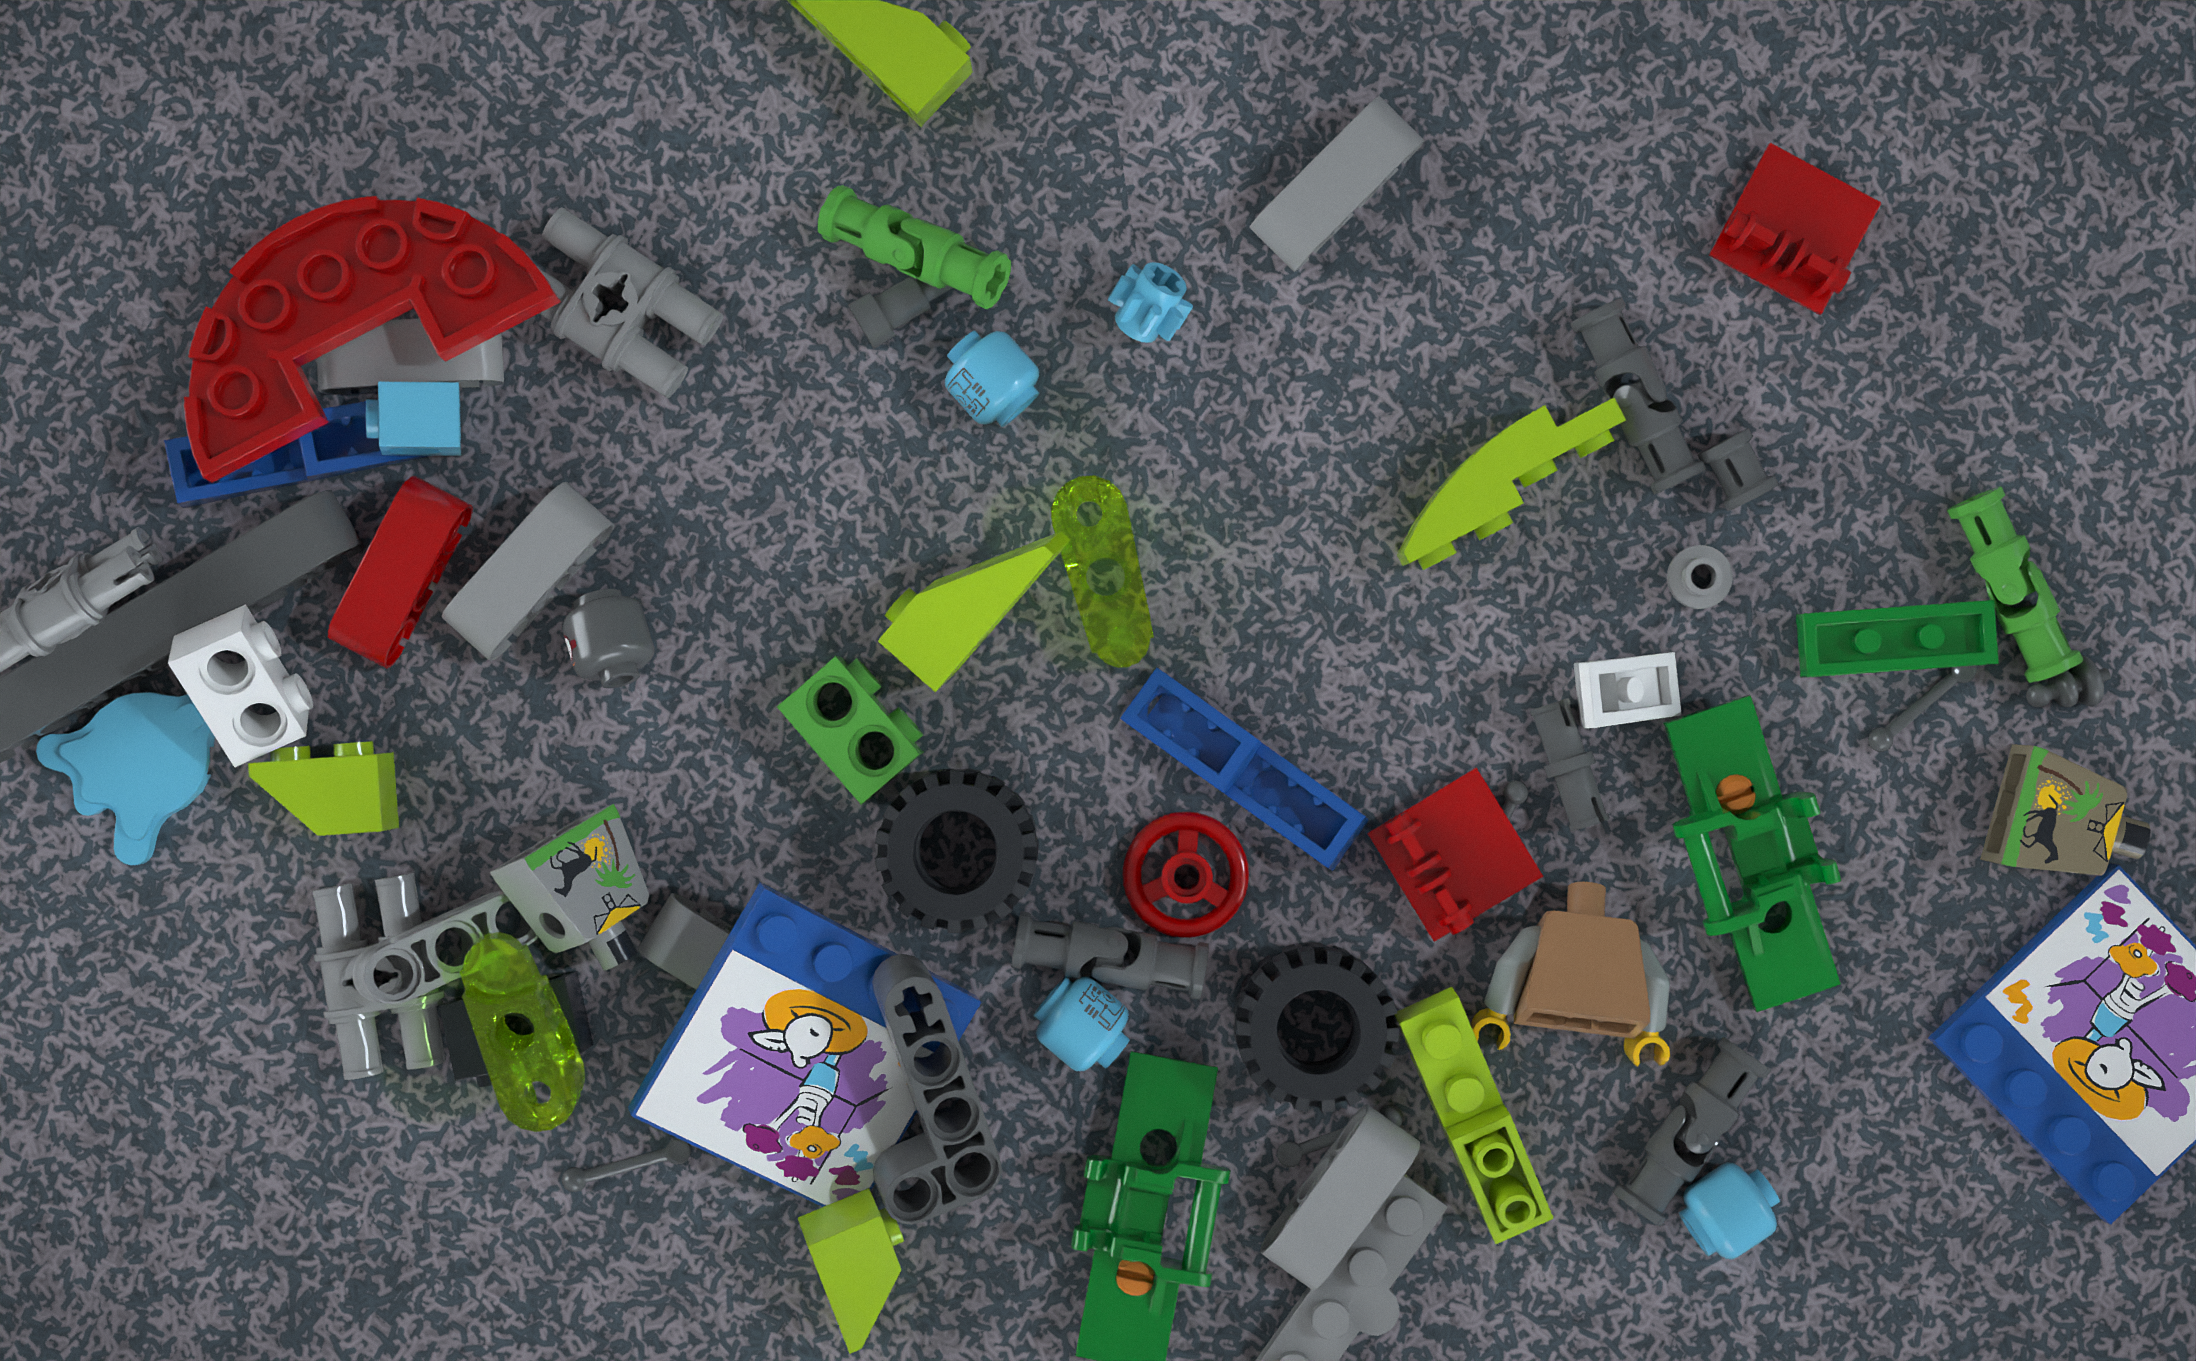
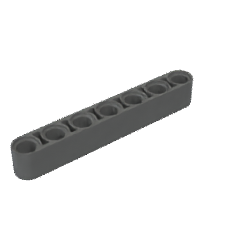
(140, 634)

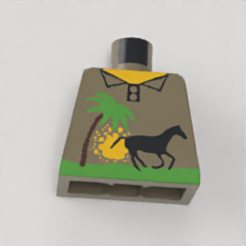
(2059, 817)

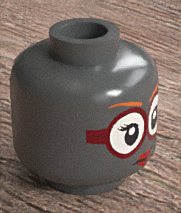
(608, 638)

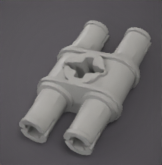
(648, 290)
(74, 597)
(351, 1011)

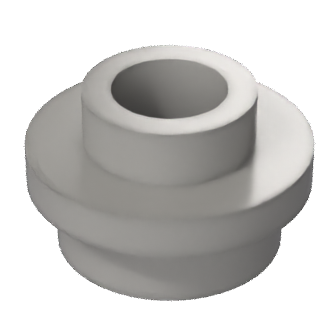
(1680, 580)

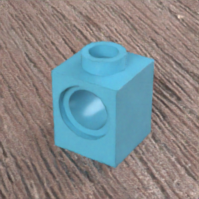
(416, 418)

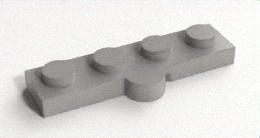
(1359, 1287)

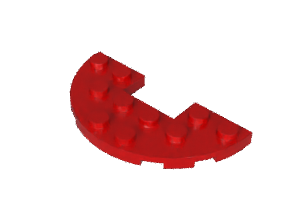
(327, 284)

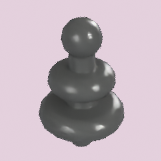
(2079, 683)

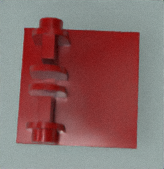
(1795, 229)
(1455, 855)

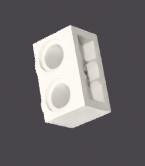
(226, 690)

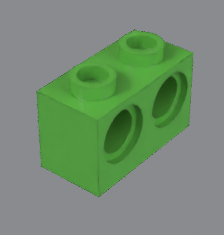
(840, 740)

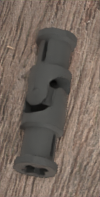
(1649, 415)
(1099, 953)
(1702, 1116)

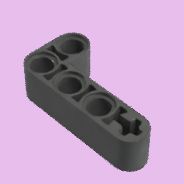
(931, 1081)

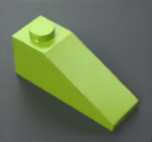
(896, 49)
(956, 613)

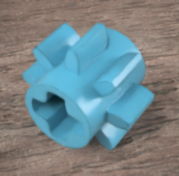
(1150, 302)

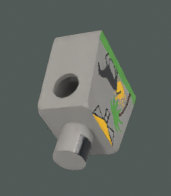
(579, 886)

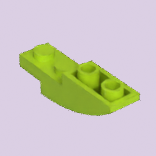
(1482, 486)
(1473, 1115)

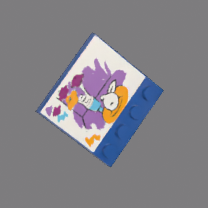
(2091, 1042)
(789, 1054)

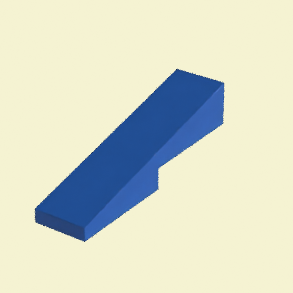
(320, 454)
(1245, 769)

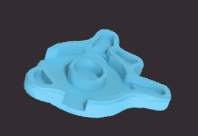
(140, 759)

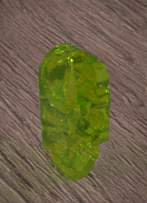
(1117, 623)
(505, 980)

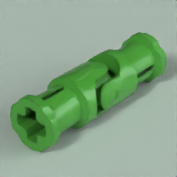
(914, 246)
(2003, 562)

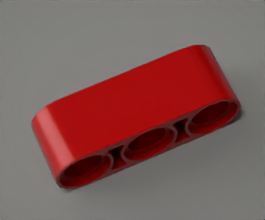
(397, 570)

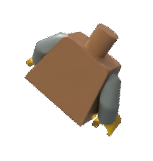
(1581, 977)

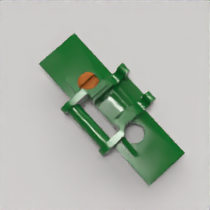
(1772, 847)
(1125, 1211)

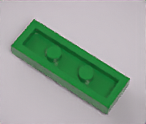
(1897, 638)

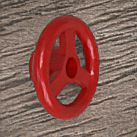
(1143, 895)

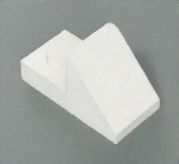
(1627, 690)

